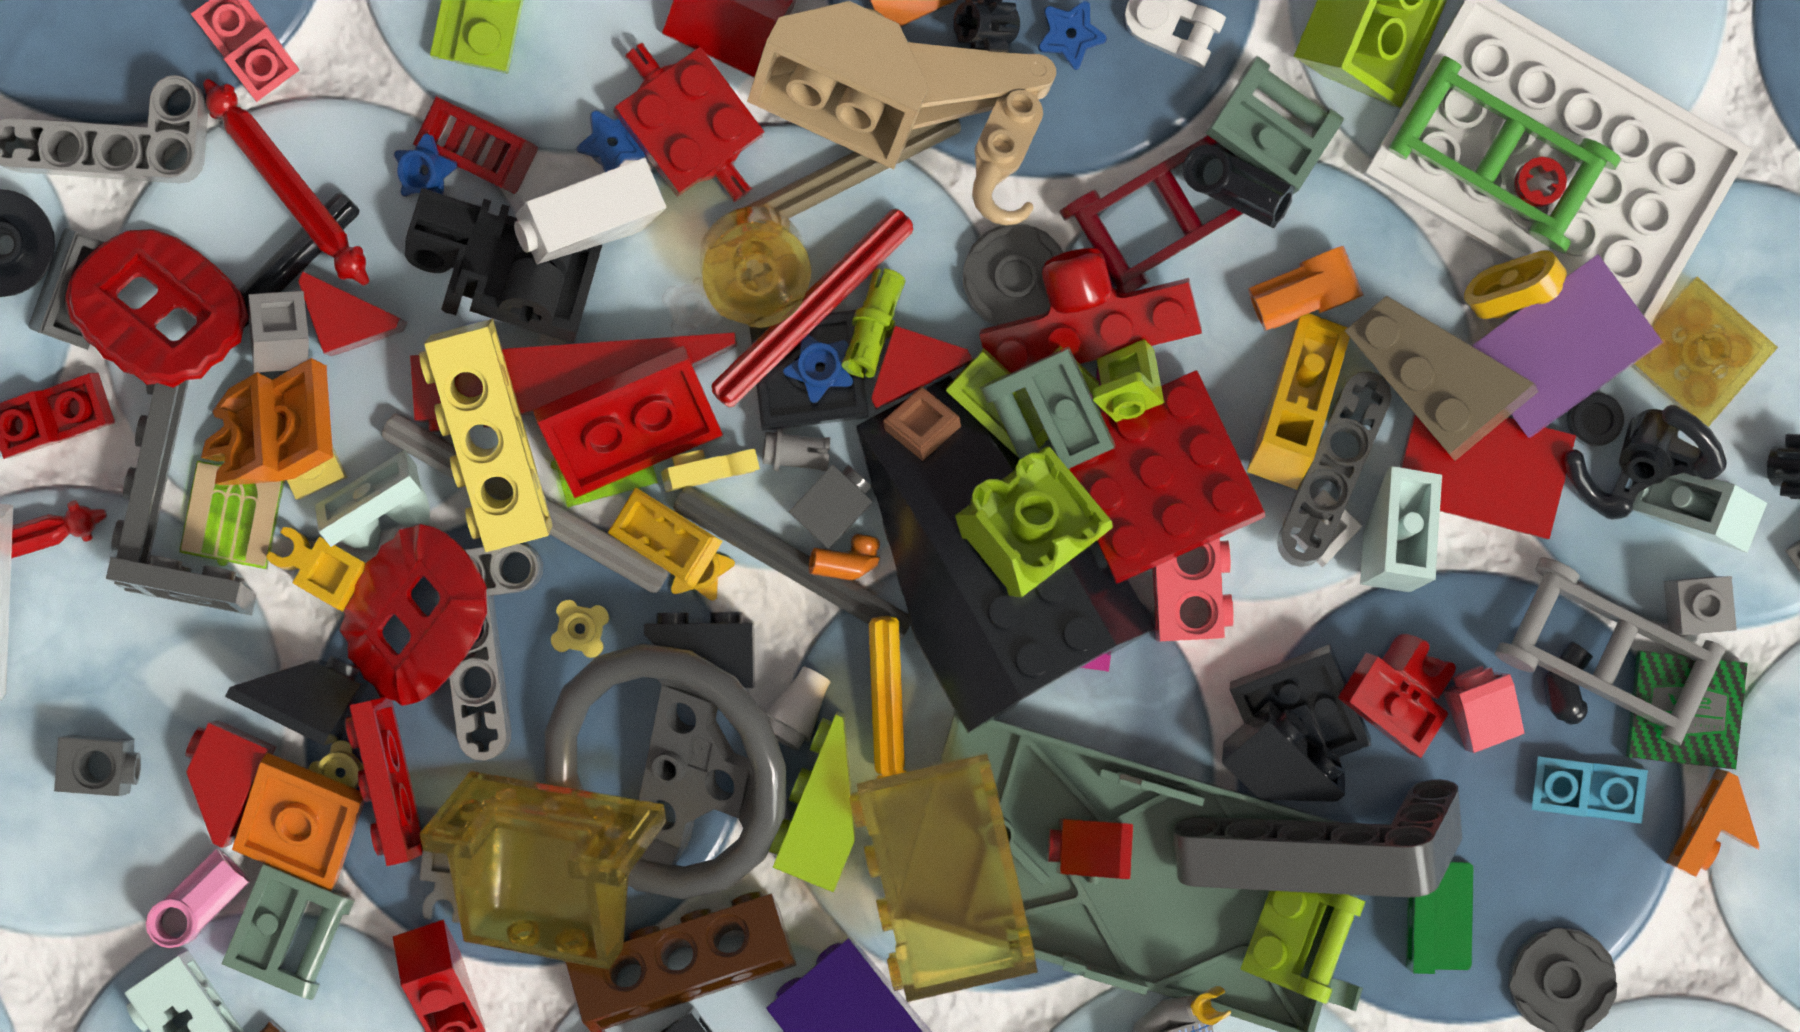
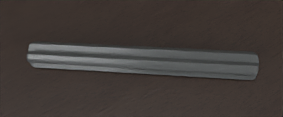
(784, 558)

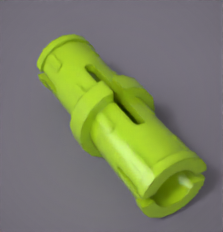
(873, 323)

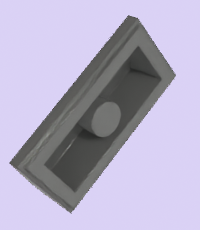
(50, 313)

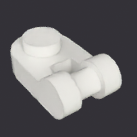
(1156, 20)

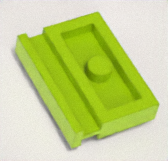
(477, 33)

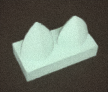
(354, 510)

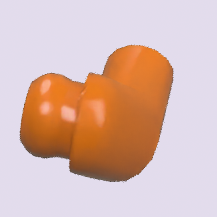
(848, 564)

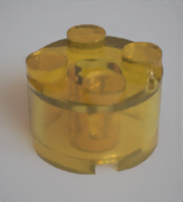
(734, 288)

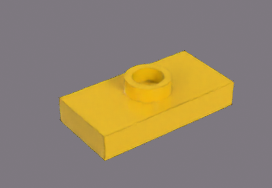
(665, 537)

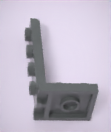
(134, 537)

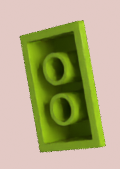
(1370, 43)

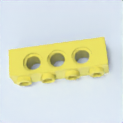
(479, 351)

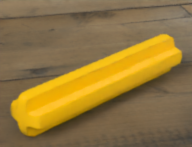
(886, 694)

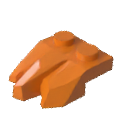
(272, 427)

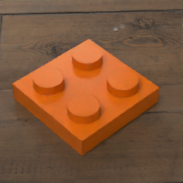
(299, 821)

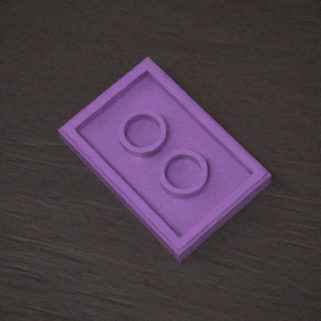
(1571, 343)

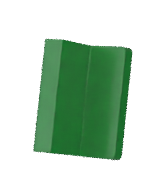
(1442, 924)

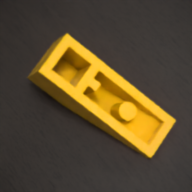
(1299, 402)

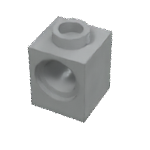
(278, 330)
(1700, 605)

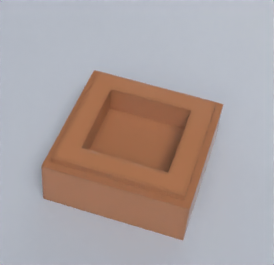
(922, 423)

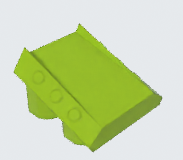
(1031, 521)

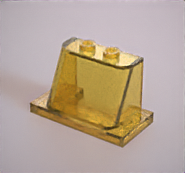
(542, 864)

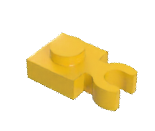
(323, 571)

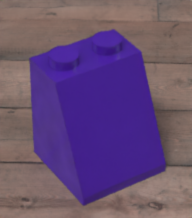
(843, 996)

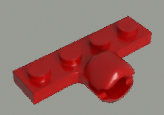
(1092, 315)

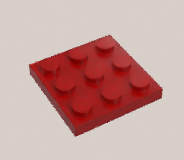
(1168, 481)

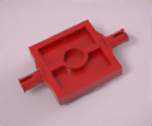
(688, 121)

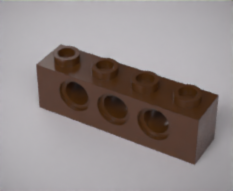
(763, 952)

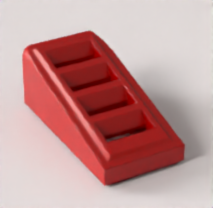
(518, 156)

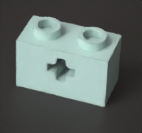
(178, 988)

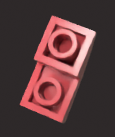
(246, 44)

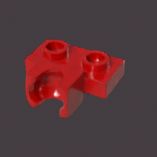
(1399, 692)

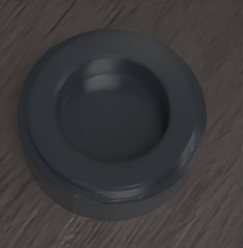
(1596, 420)

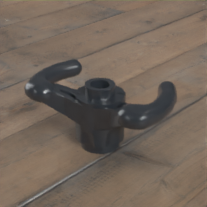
(1649, 457)

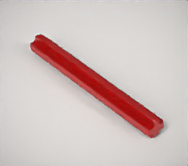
(817, 304)

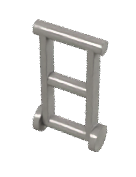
(1525, 656)

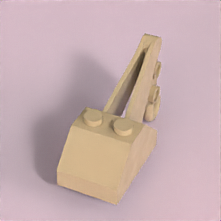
(867, 88)

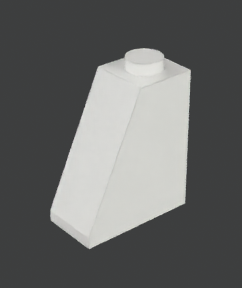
(589, 212)

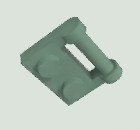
(1263, 135)
(1061, 404)
(270, 926)

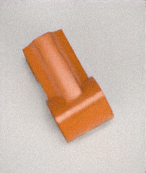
(1316, 285)

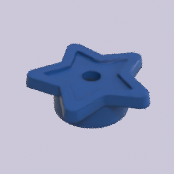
(1071, 48)
(598, 147)
(410, 167)
(818, 382)

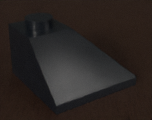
(305, 697)

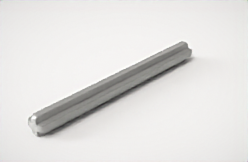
(565, 525)

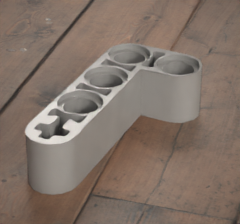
(98, 140)
(487, 655)

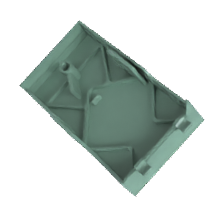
(1145, 927)

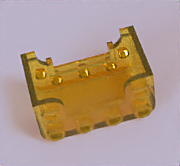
(945, 876)

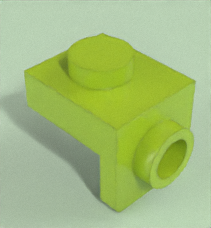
(1128, 382)

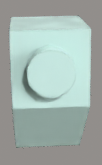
(1704, 509)
(1402, 531)

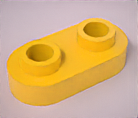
(1515, 285)

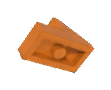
(1718, 810)

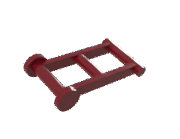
(1090, 205)

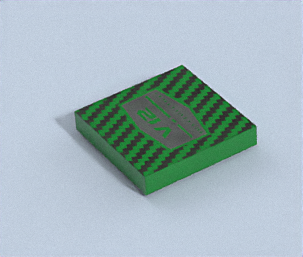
(1717, 722)

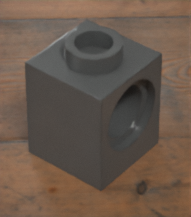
(833, 504)
(73, 771)

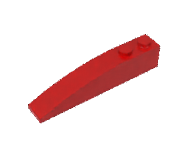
(556, 371)

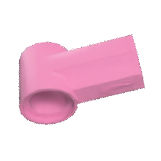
(199, 898)

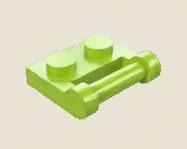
(1286, 936)

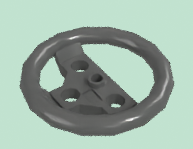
(684, 763)

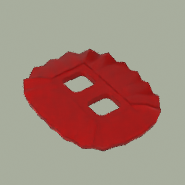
(183, 282)
(436, 640)

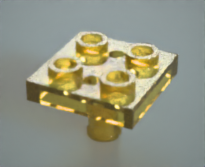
(1734, 345)

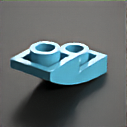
(1590, 789)

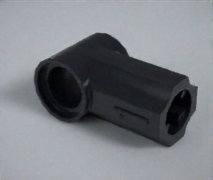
(1240, 186)

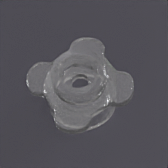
(684, 321)

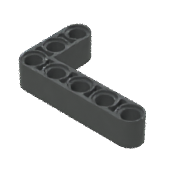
(1327, 856)

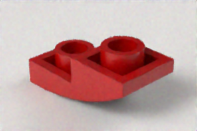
(53, 415)

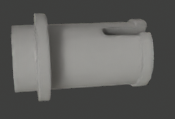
(795, 451)

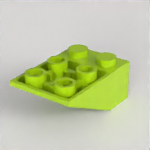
(823, 825)

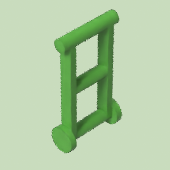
(1590, 154)

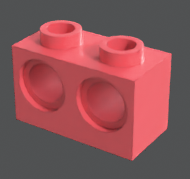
(1174, 586)

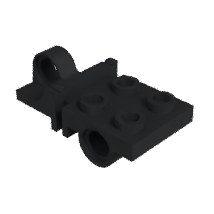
(496, 269)

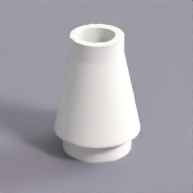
(797, 708)

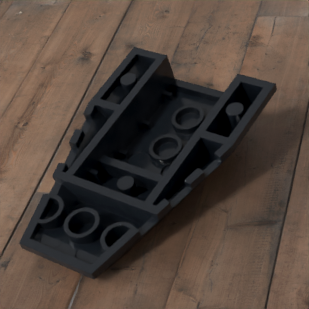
(974, 635)

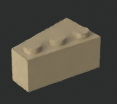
(1440, 377)

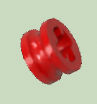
(1544, 165)

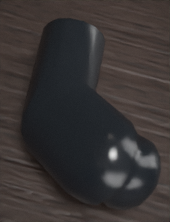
(1563, 695)

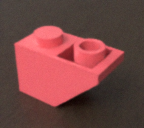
(1484, 708)

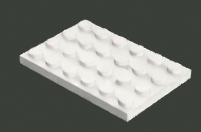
(1635, 217)

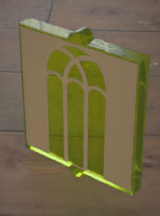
(230, 520)

